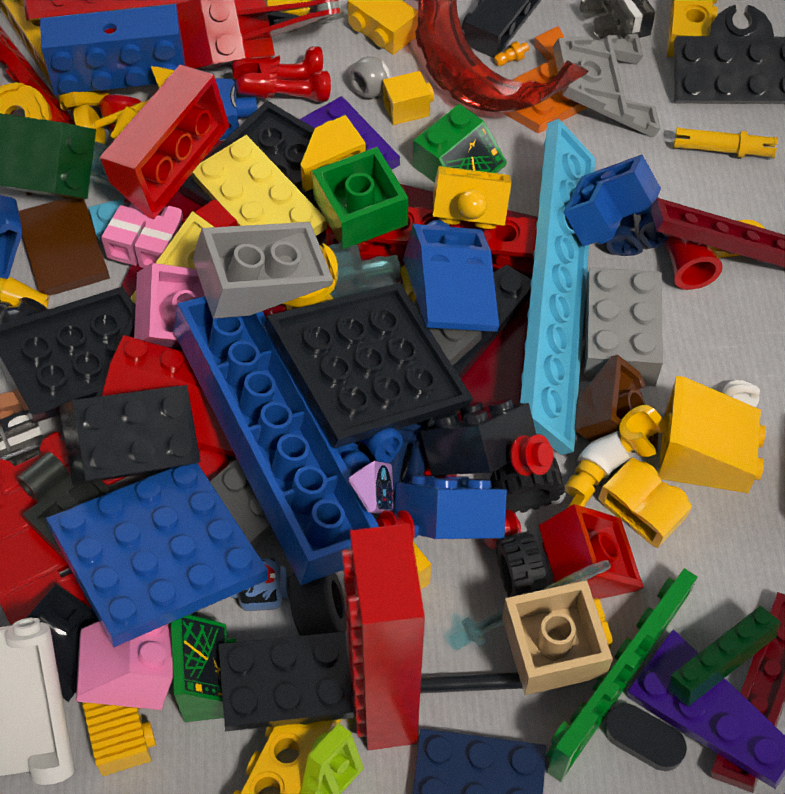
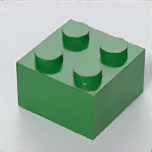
(360, 197)

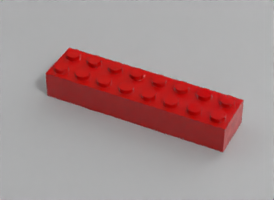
(384, 634)

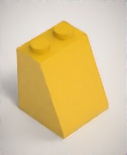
(710, 439)

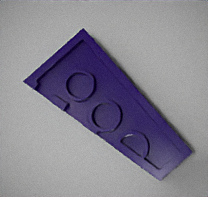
(717, 720)

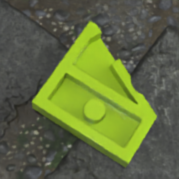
(332, 763)

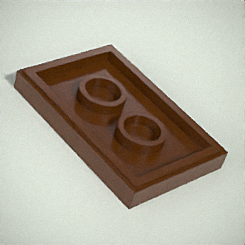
(62, 246)

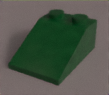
(45, 156)

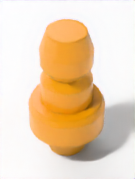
(514, 52)

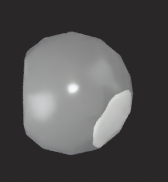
(368, 76)

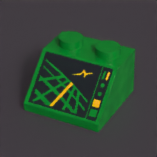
(457, 142)
(198, 667)

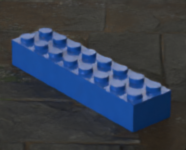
(274, 437)

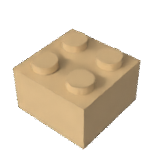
(556, 637)

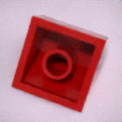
(585, 537)

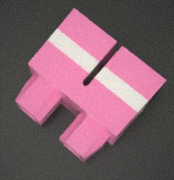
(139, 239)

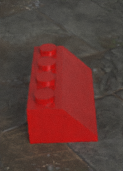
(166, 140)
(150, 366)

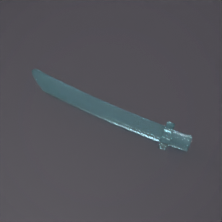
(474, 631)

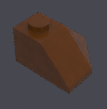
(609, 399)

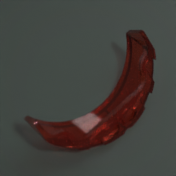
(466, 76)

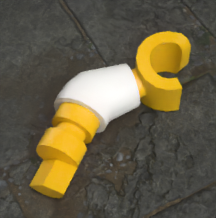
(611, 451)

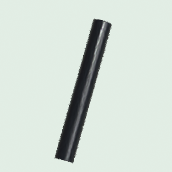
(470, 682)

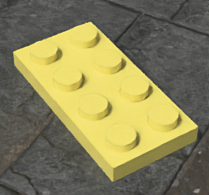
(254, 188)

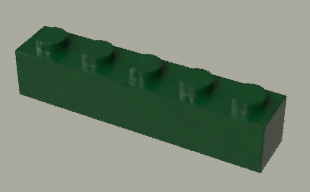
(724, 656)

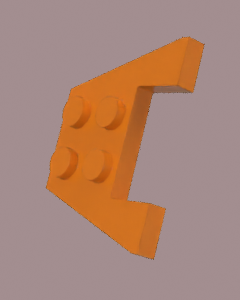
(554, 107)

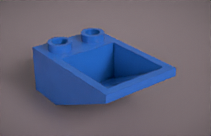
(452, 277)

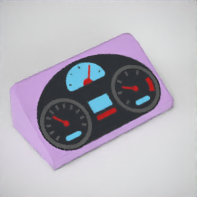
(374, 486)

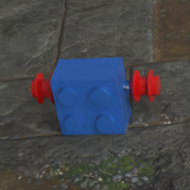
(452, 509)

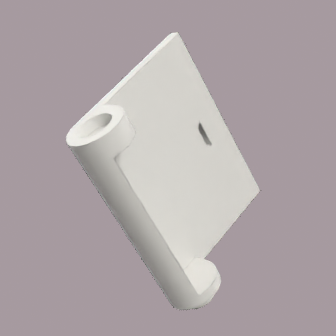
(32, 706)

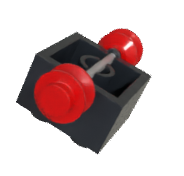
(486, 440)

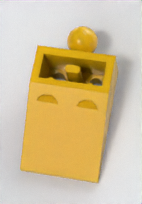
(471, 197)

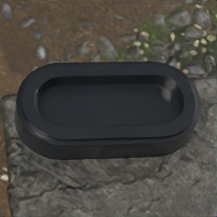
(645, 737)

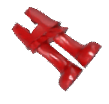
(266, 77)

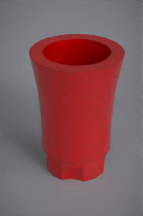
(692, 264)

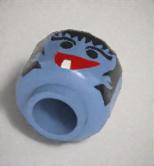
(269, 593)

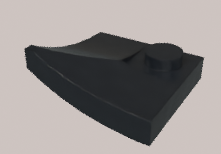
(66, 618)

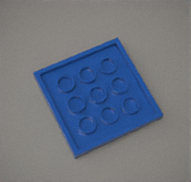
(155, 552)

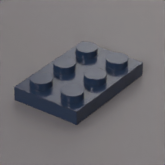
(477, 765)

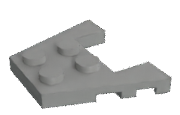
(602, 85)

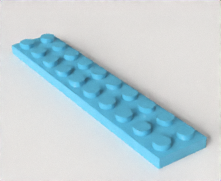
(557, 294)

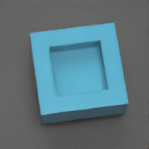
(102, 215)

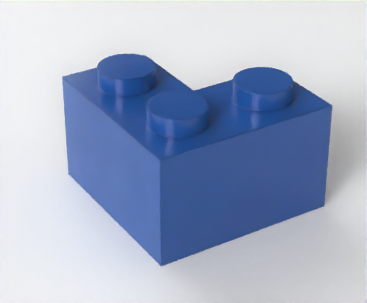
(608, 196)

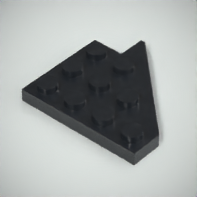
(64, 351)

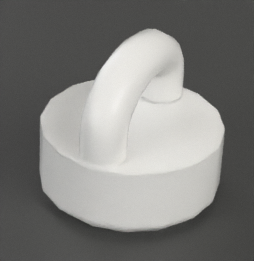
(743, 391)

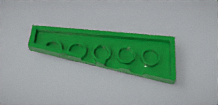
(572, 738)

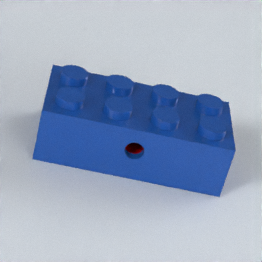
(110, 48)

